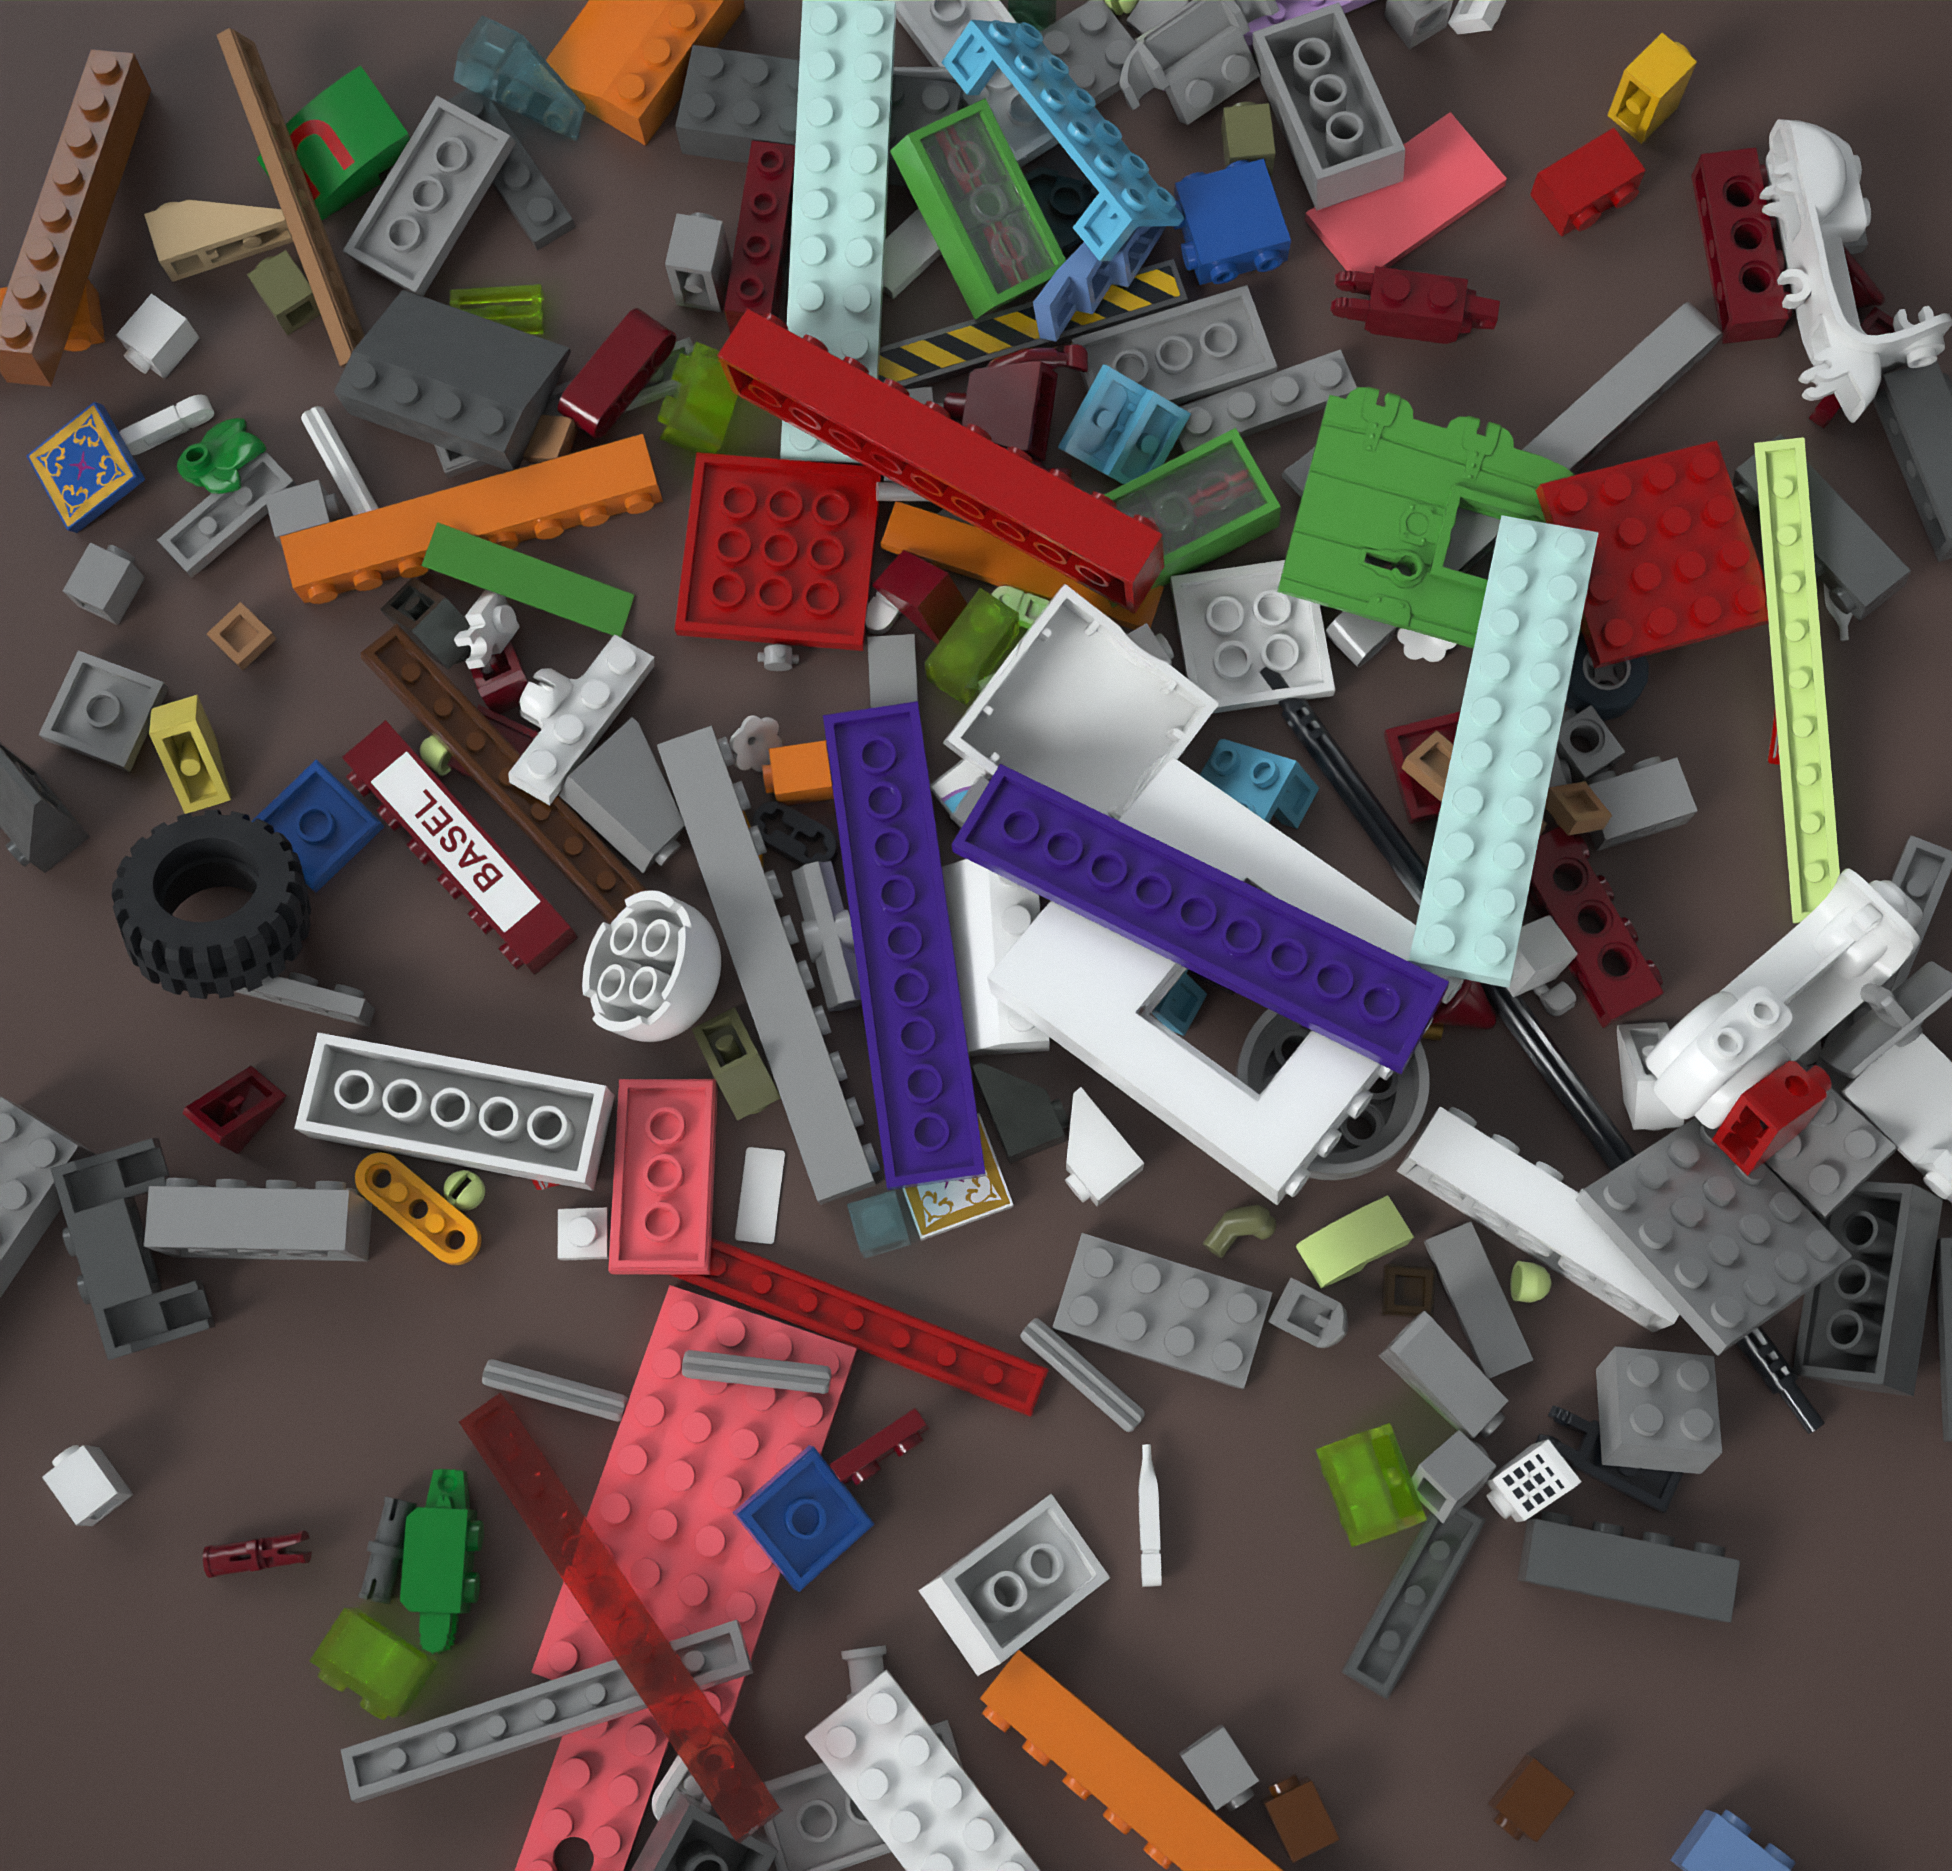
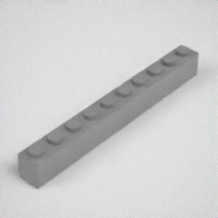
(766, 965)

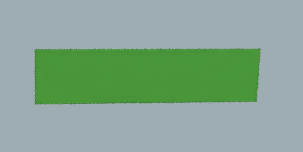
(528, 580)

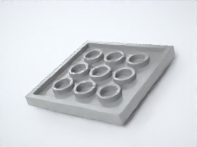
(1710, 1236)

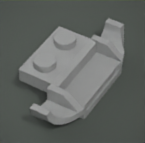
(1195, 56)

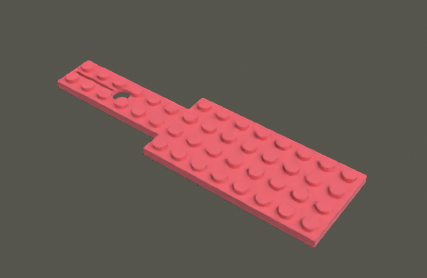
(668, 1520)

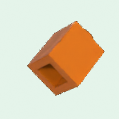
(799, 773)

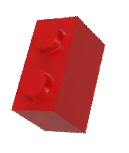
(1588, 183)

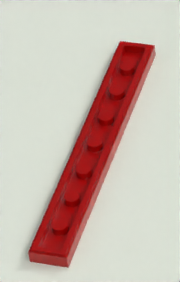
(871, 1327)

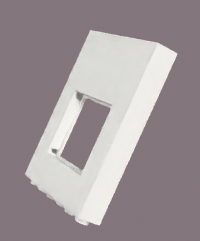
(1090, 984)

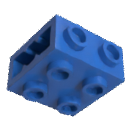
(1231, 222)

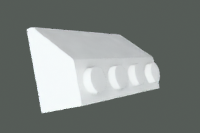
(985, 922)

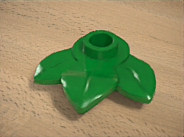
(219, 456)

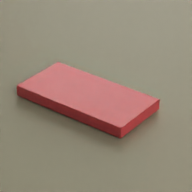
(1441, 182)
(663, 1176)

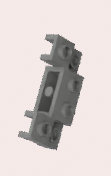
(111, 1253)

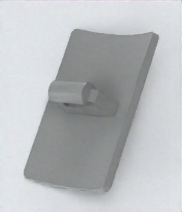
(1892, 1020)

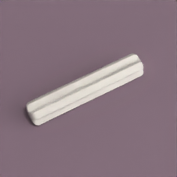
(338, 461)

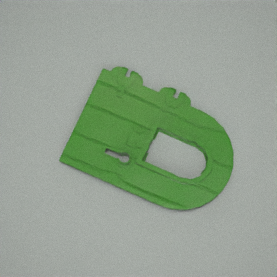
(1393, 494)

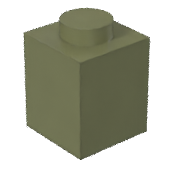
(1248, 134)
(285, 291)

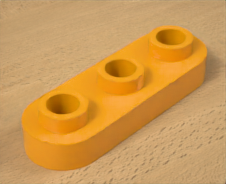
(403, 1194)

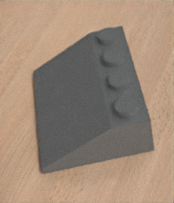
(452, 379)

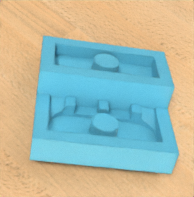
(1123, 427)

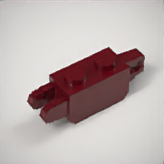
(1413, 304)

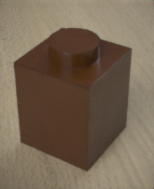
(1529, 1800)
(1299, 1817)

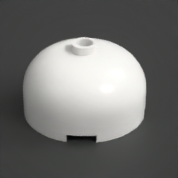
(652, 968)

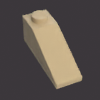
(206, 235)

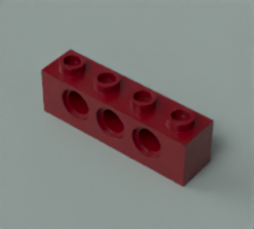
(762, 233)
(1740, 312)
(1607, 995)

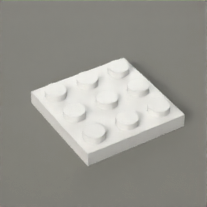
(1237, 625)

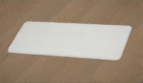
(760, 1195)

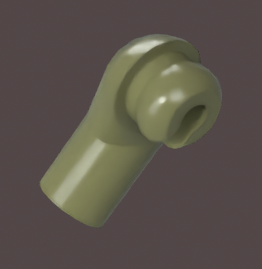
(1239, 1222)

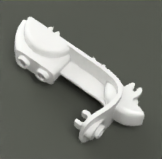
(1816, 211)
(1785, 998)

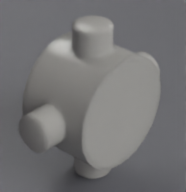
(778, 657)

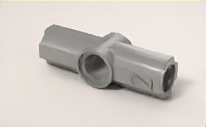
(828, 934)

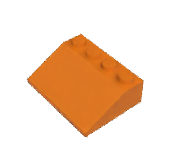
(635, 54)

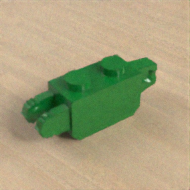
(440, 1559)

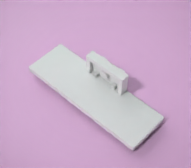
(1911, 1104)

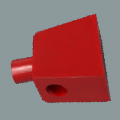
(1784, 1102)

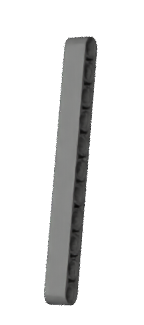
(1567, 441)

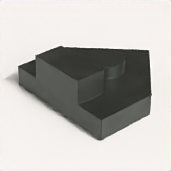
(1062, 203)

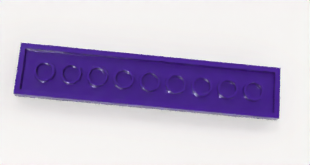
(1201, 918)
(903, 947)

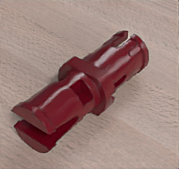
(264, 1553)

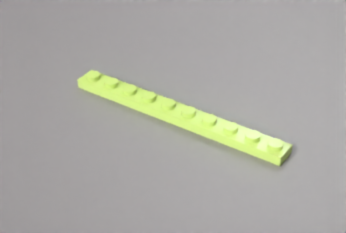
(1797, 673)

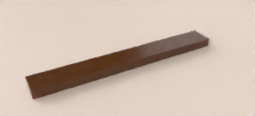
(488, 760)

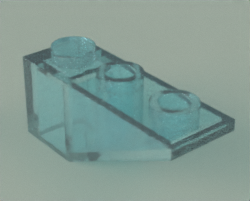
(514, 74)

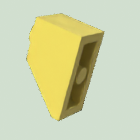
(189, 753)

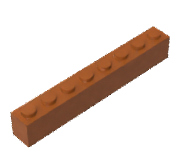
(70, 217)

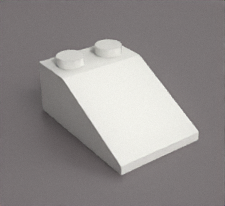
(1014, 1585)

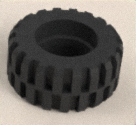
(200, 856)

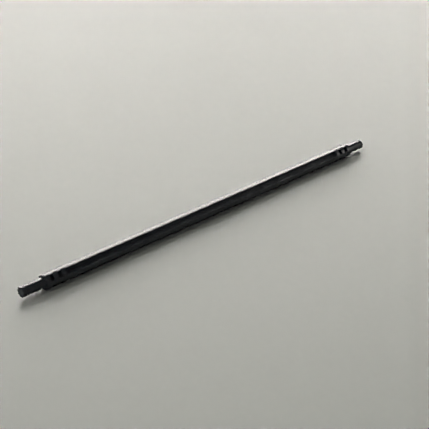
(1512, 1010)

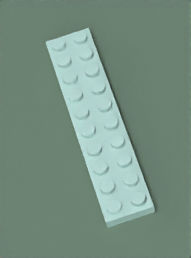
(840, 189)
(1503, 752)

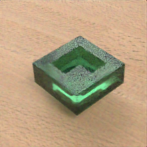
(1035, 12)

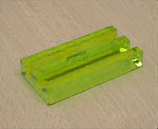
(505, 294)

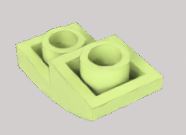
(1354, 1241)

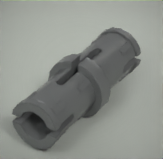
(386, 1551)

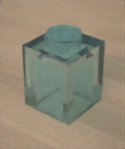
(879, 1224)

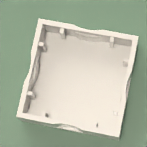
(1082, 710)

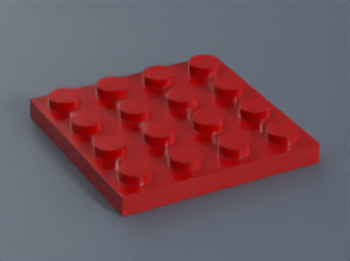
(778, 552)
(1667, 553)

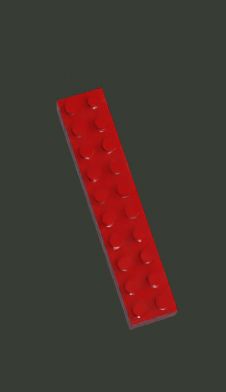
(943, 459)

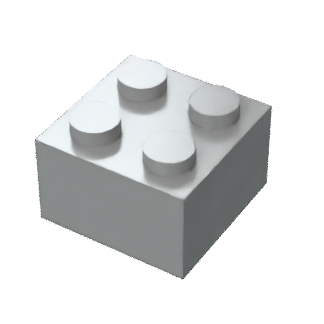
(1658, 1410)

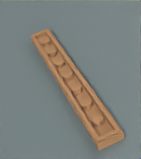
(292, 193)

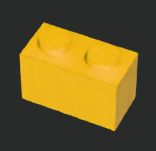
(1652, 87)

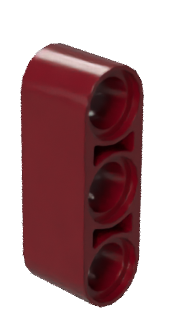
(617, 373)

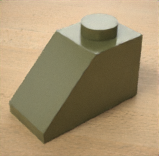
(736, 1064)

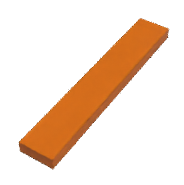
(985, 558)

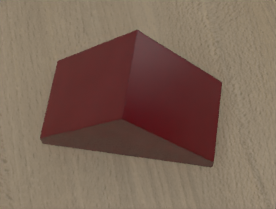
(922, 594)
(501, 680)
(236, 1109)

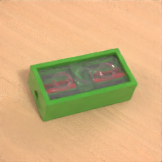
(979, 208)
(1202, 504)

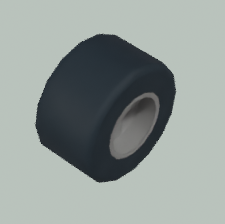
(1611, 699)

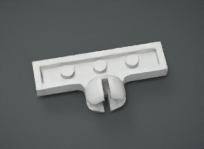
(575, 715)

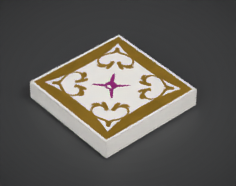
(957, 1203)

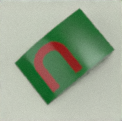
(345, 141)

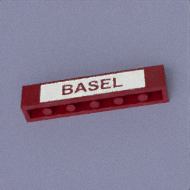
(459, 847)

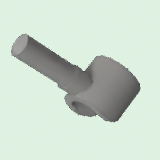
(1557, 999)

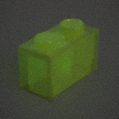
(701, 404)
(972, 646)
(1370, 1485)
(372, 1664)

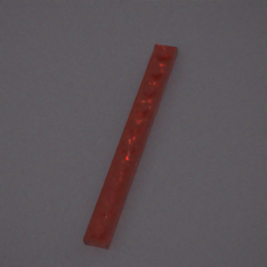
(621, 1619)

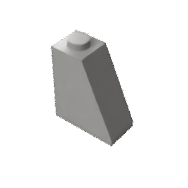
(627, 798)
(1445, 1377)

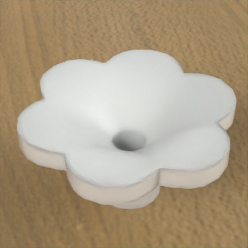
(1420, 645)
(753, 741)

